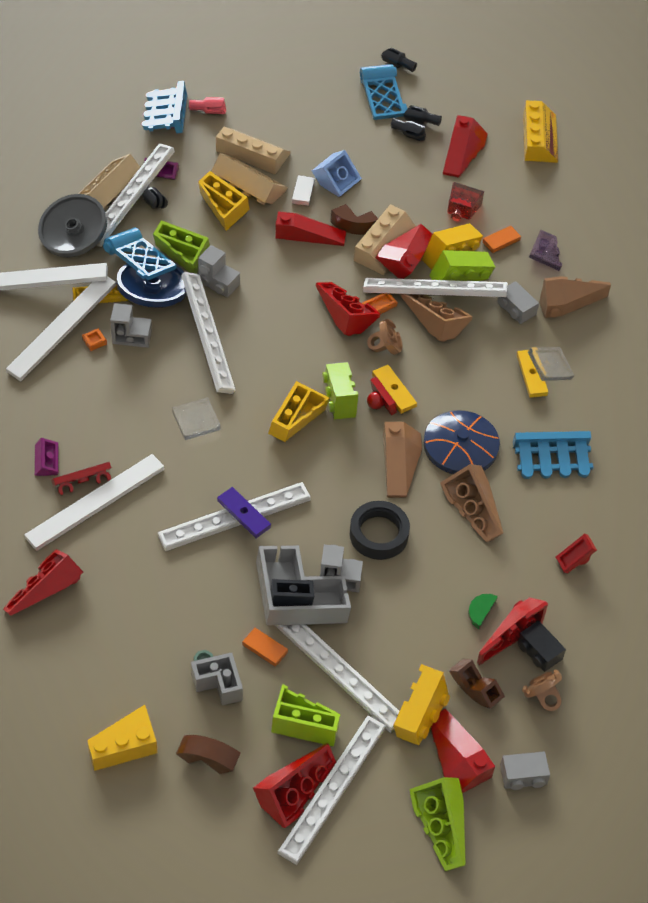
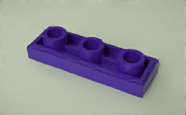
(244, 512)

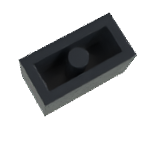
(292, 592)
(541, 646)

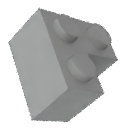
(215, 272)
(129, 329)
(335, 565)
(218, 673)

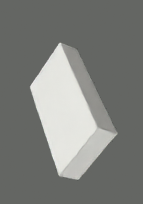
(303, 190)

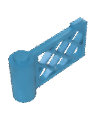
(379, 76)
(127, 242)

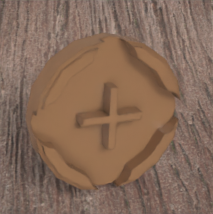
(388, 338)
(543, 686)

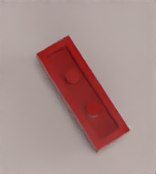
(82, 476)

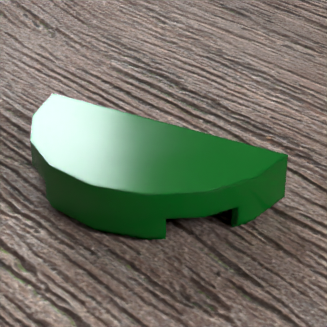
(480, 608)

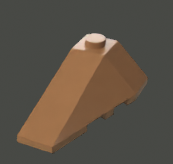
(564, 296)
(436, 317)
(401, 456)
(473, 497)

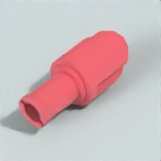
(209, 105)

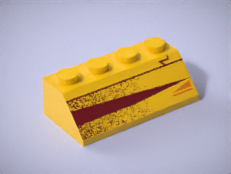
(539, 133)

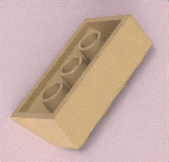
(251, 150)
(248, 179)
(112, 180)
(388, 227)

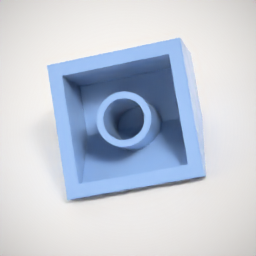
(337, 173)

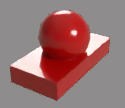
(380, 397)
(576, 554)

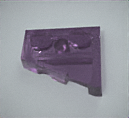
(546, 250)

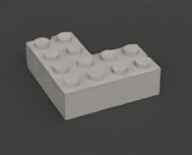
(330, 592)

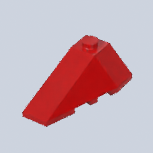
(465, 143)
(302, 228)
(405, 251)
(346, 310)
(55, 574)
(521, 617)
(460, 753)
(291, 787)

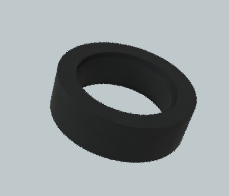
(374, 550)

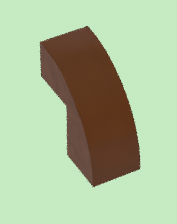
(346, 220)
(481, 689)
(211, 751)

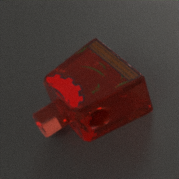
(464, 201)

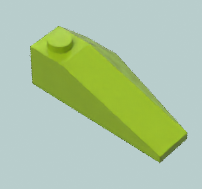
(442, 814)

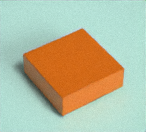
(94, 339)

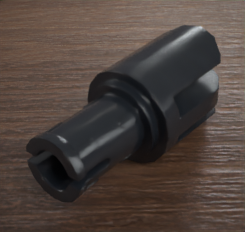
(398, 59)
(421, 116)
(410, 129)
(154, 198)

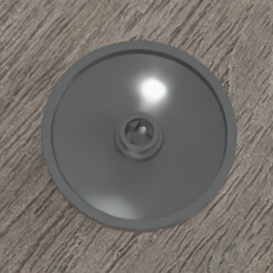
(72, 225)

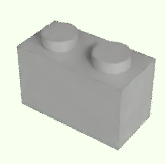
(519, 303)
(525, 770)

